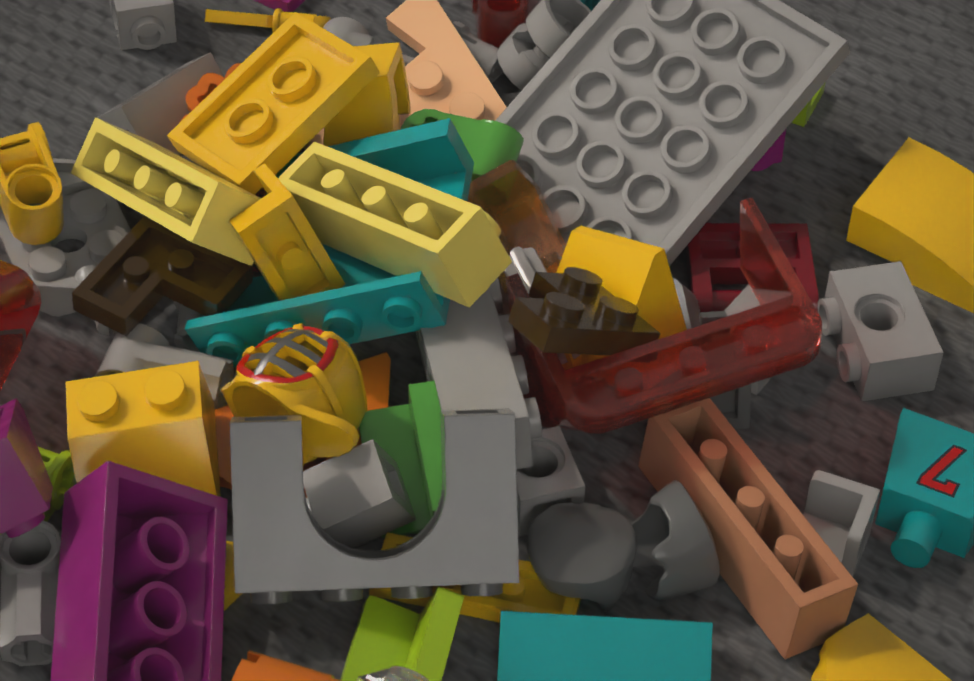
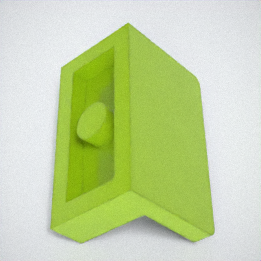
(400, 637)

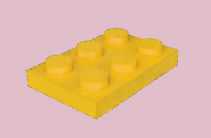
(273, 102)

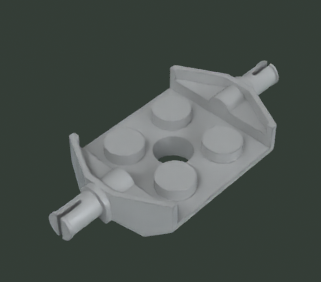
(88, 217)

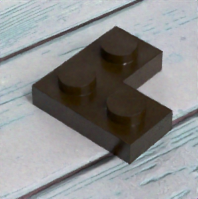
(154, 265)
(578, 316)

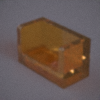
(520, 212)

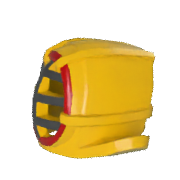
(308, 376)

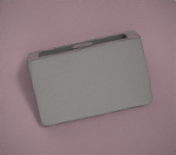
(162, 104)

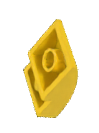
(924, 217)

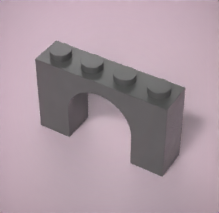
(464, 543)

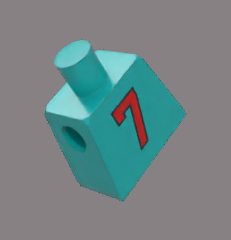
(928, 490)

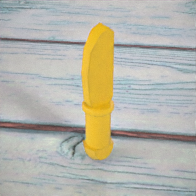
(259, 20)

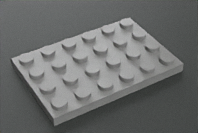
(665, 110)

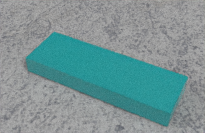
(602, 648)

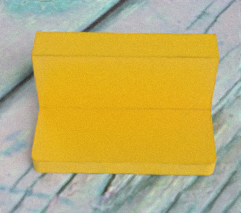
(284, 243)

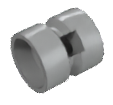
(539, 38)

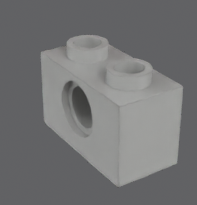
(880, 331)

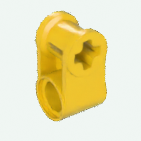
(27, 179)

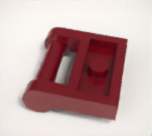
(715, 259)

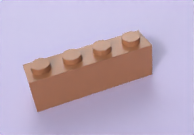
(760, 536)

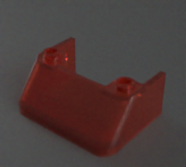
(691, 363)

